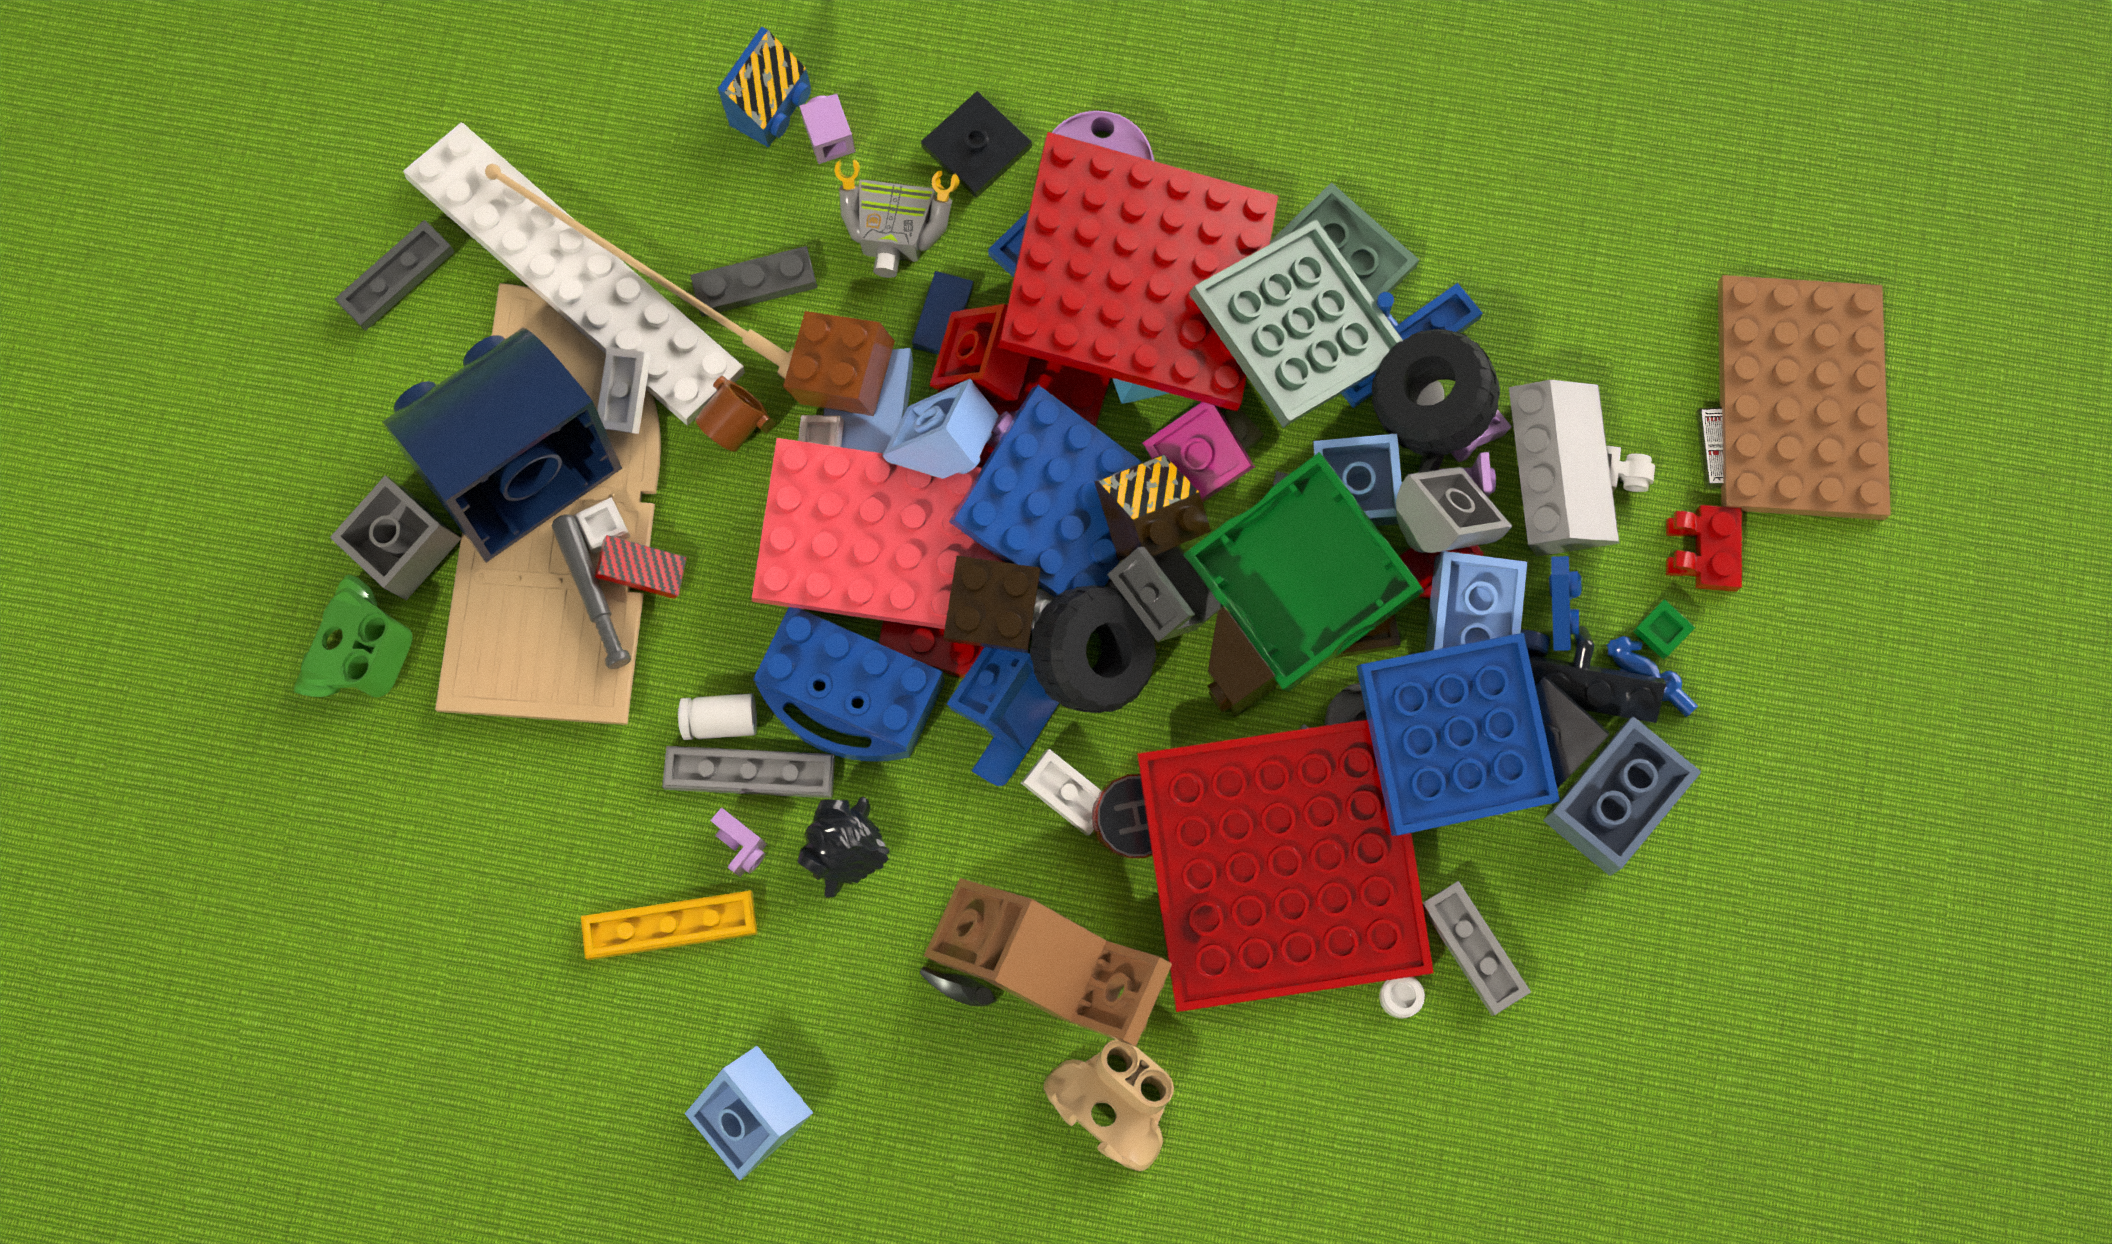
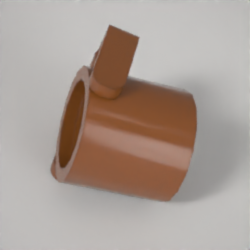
(732, 415)

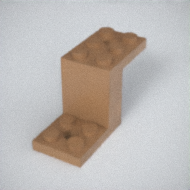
(1048, 961)

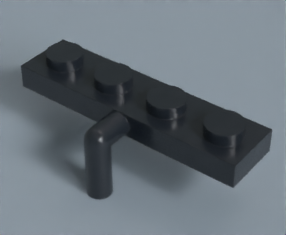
(1601, 688)

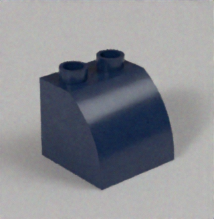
(504, 440)

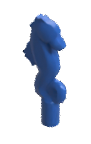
(1627, 661)

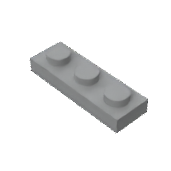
(1475, 948)

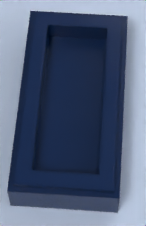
(945, 296)

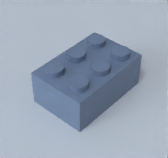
(1622, 796)

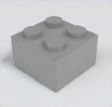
(395, 538)

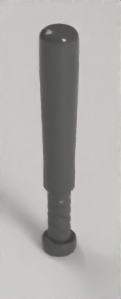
(583, 572)

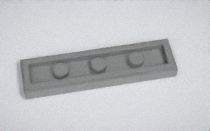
(749, 772)

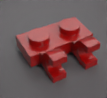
(1717, 547)

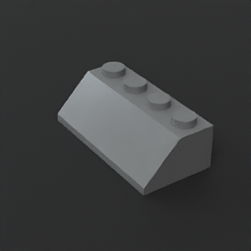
(1563, 466)

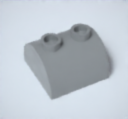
(1446, 512)

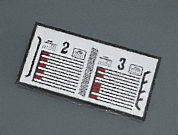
(1711, 446)

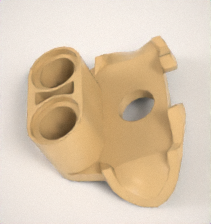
(1080, 1085)

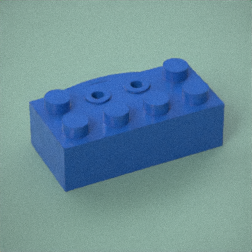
(893, 686)

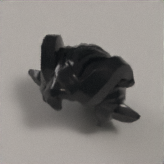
(842, 844)

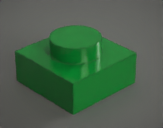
(1664, 629)

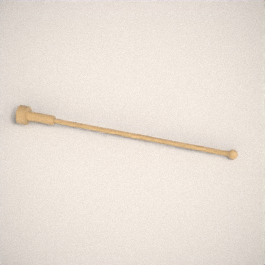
(750, 338)

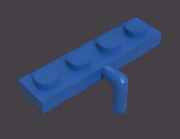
(1448, 311)

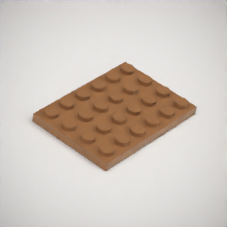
(1803, 397)

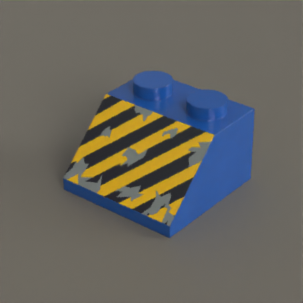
(764, 89)

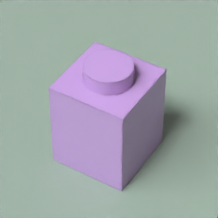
(827, 128)

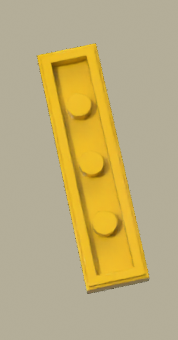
(668, 925)

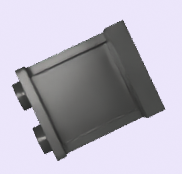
(1165, 592)

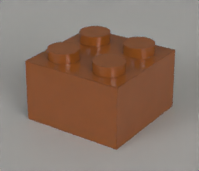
(839, 363)

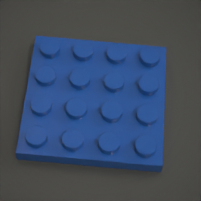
(1040, 497)
(1457, 734)

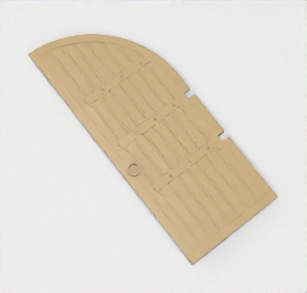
(518, 622)

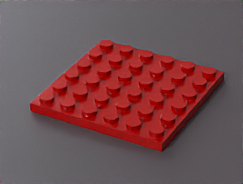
(1113, 265)
(1280, 867)

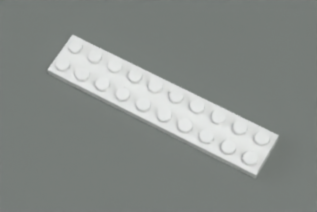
(572, 272)

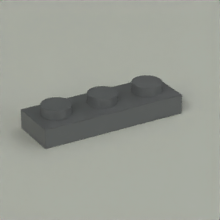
(394, 275)
(755, 280)

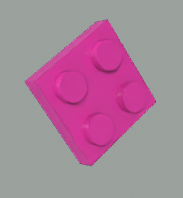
(1202, 449)

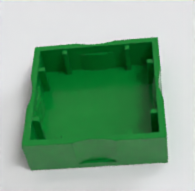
(1304, 572)

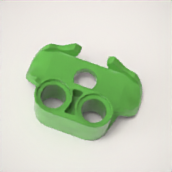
(369, 650)

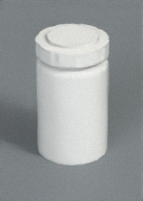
(717, 716)

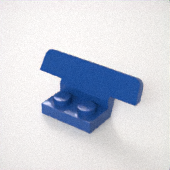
(1007, 702)

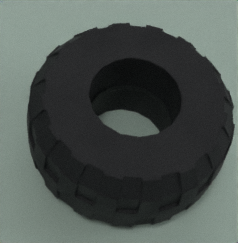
(1421, 361)
(1061, 643)

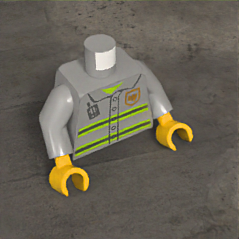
(893, 218)

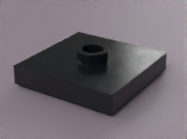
(976, 144)
(1568, 730)

